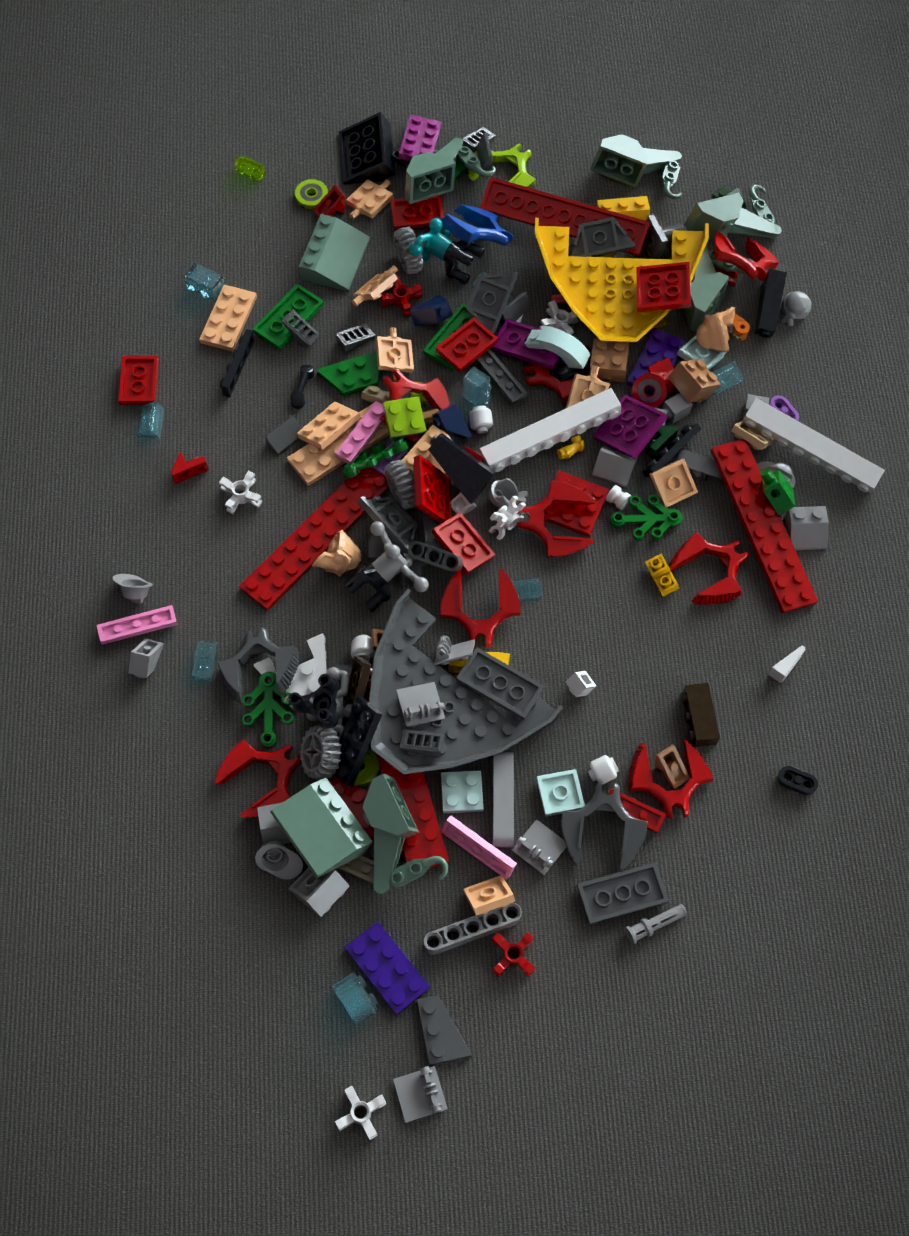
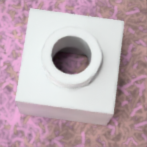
(580, 684)

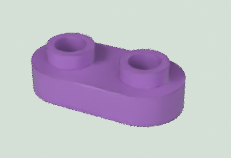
(785, 406)

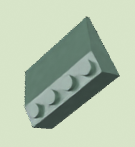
(333, 254)
(321, 827)

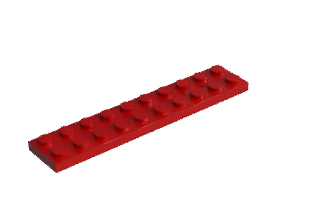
(526, 204)
(763, 527)
(312, 538)
(418, 800)

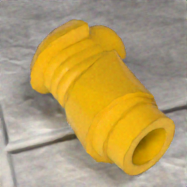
(569, 450)

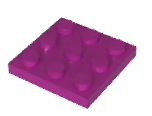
(632, 428)

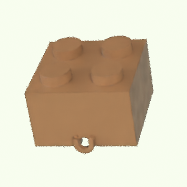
(611, 358)
(694, 380)

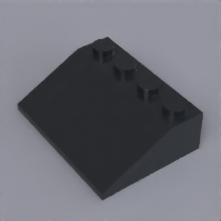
(367, 150)

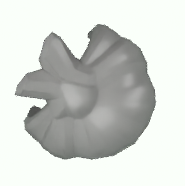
(795, 306)
(502, 491)

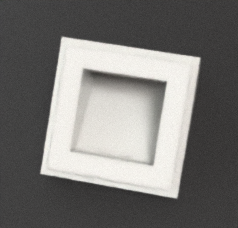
(460, 504)

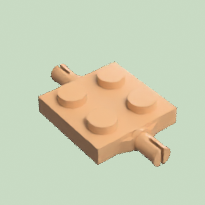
(369, 199)
(375, 286)
(394, 353)
(586, 387)

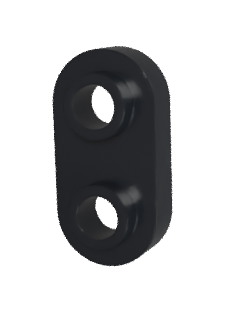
(797, 779)

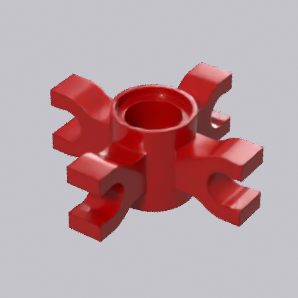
(401, 296)
(525, 965)

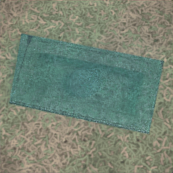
(727, 376)
(151, 420)
(528, 588)

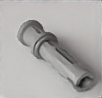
(647, 927)

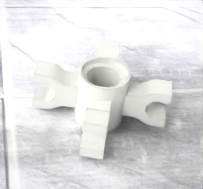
(560, 318)
(238, 486)
(507, 517)
(371, 1106)

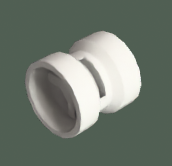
(617, 497)

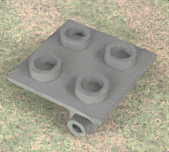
(447, 652)
(420, 704)
(540, 847)
(420, 1094)

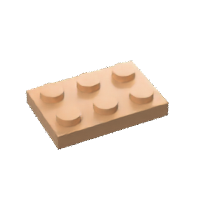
(328, 425)

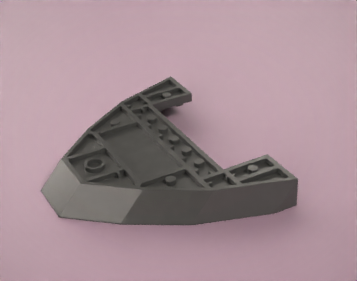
(470, 724)

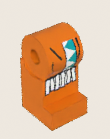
(739, 328)

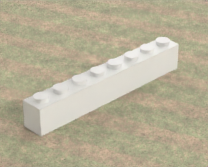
(551, 430)
(813, 446)

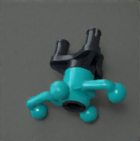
(451, 252)

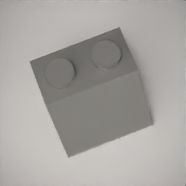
(807, 527)
(319, 892)

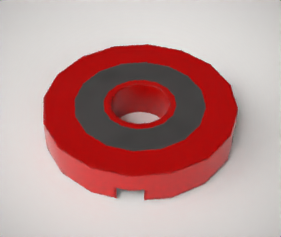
(659, 385)

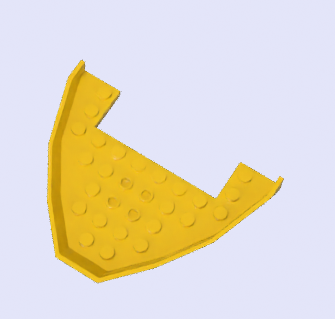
(605, 288)

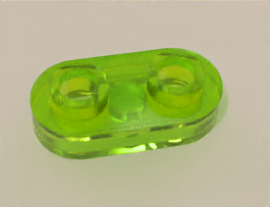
(250, 168)

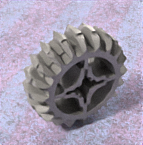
(403, 238)
(400, 483)
(320, 752)

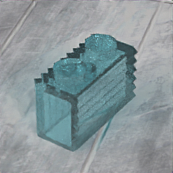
(204, 281)
(477, 387)
(355, 998)

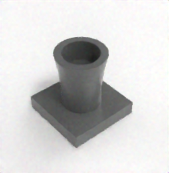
(658, 238)

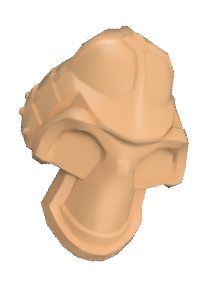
(714, 332)
(340, 556)

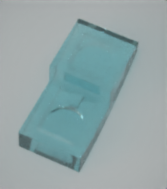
(204, 661)

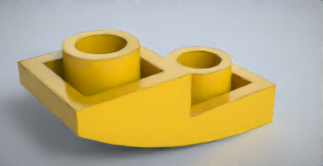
(662, 575)

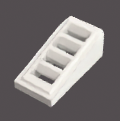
(784, 667)

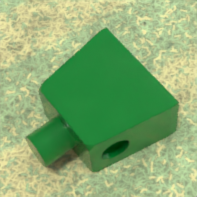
(777, 490)

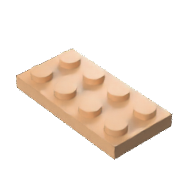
(228, 318)

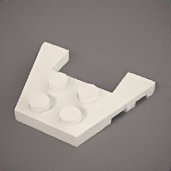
(307, 674)

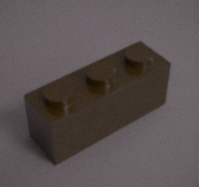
(700, 715)

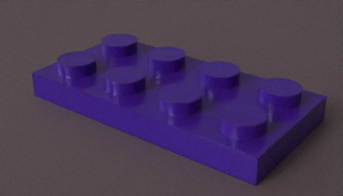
(658, 347)
(387, 968)

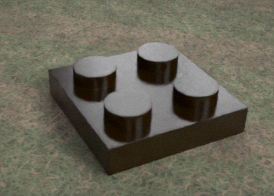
(358, 679)

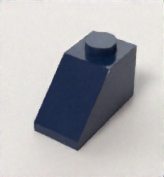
(431, 311)
(451, 422)

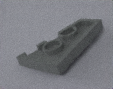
(440, 1033)

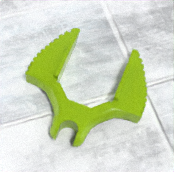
(517, 158)

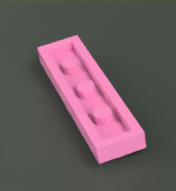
(361, 434)
(136, 624)
(478, 847)

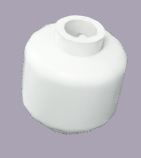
(480, 419)
(362, 647)
(603, 769)

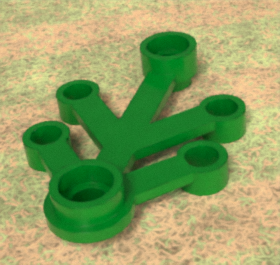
(353, 469)
(649, 518)
(267, 706)

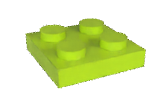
(404, 417)

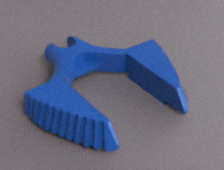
(487, 220)

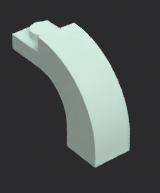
(561, 343)

